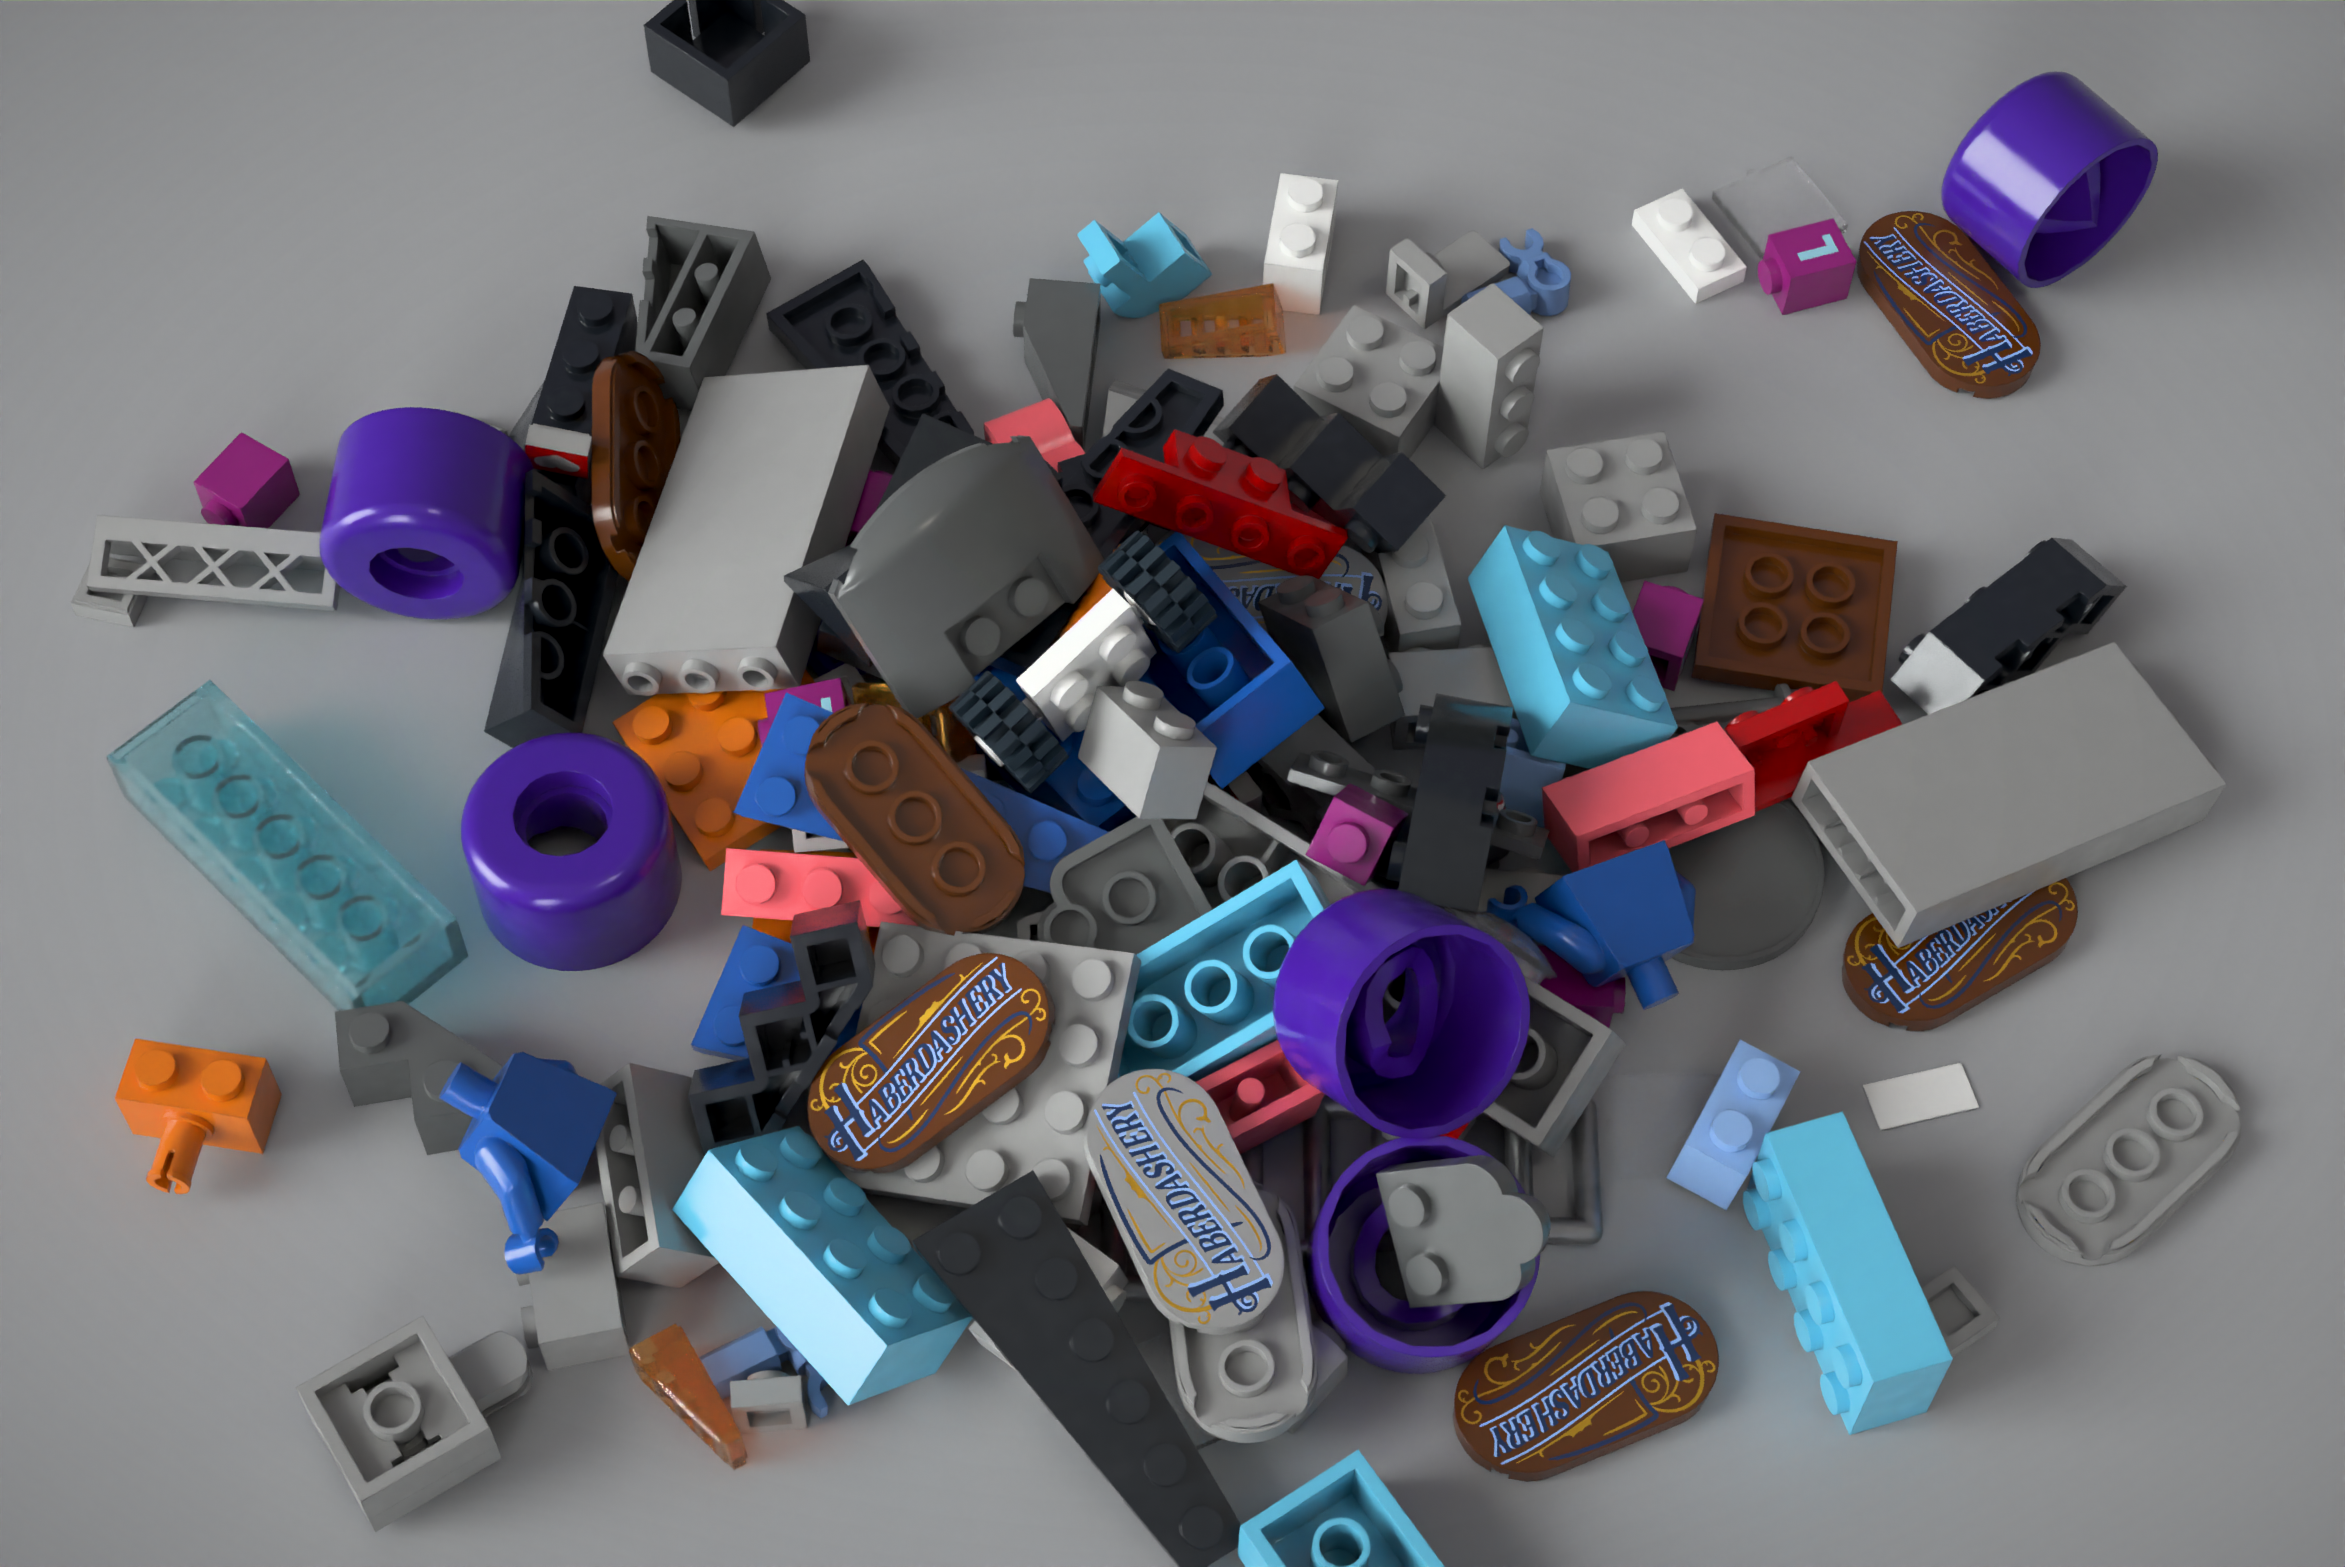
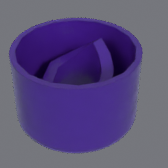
(2047, 177)
(425, 513)
(582, 905)
(1443, 1047)
(1350, 1293)

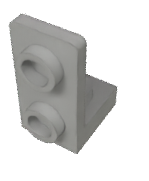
(1434, 284)

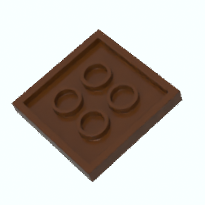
(1794, 607)

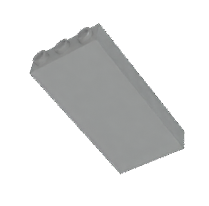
(752, 494)
(2006, 792)

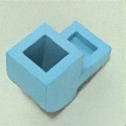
(1145, 269)

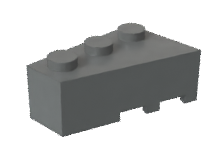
(697, 301)

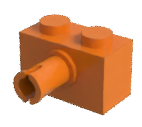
(195, 1101)

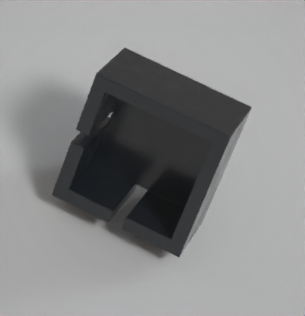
(730, 60)

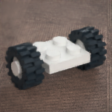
(1099, 650)

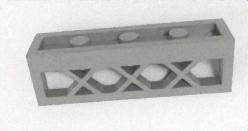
(218, 547)

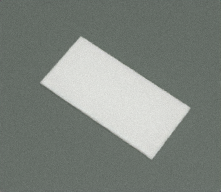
(1920, 1096)

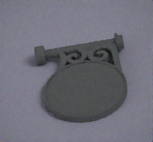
(1752, 878)

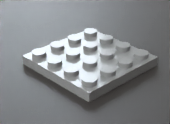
(1043, 1117)

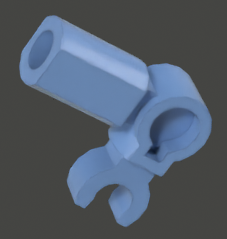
(1540, 281)
(762, 1352)

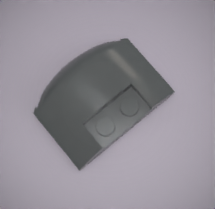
(963, 569)

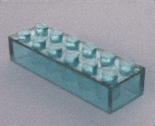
(287, 854)

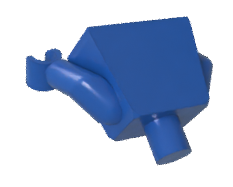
(1613, 920)
(529, 1142)

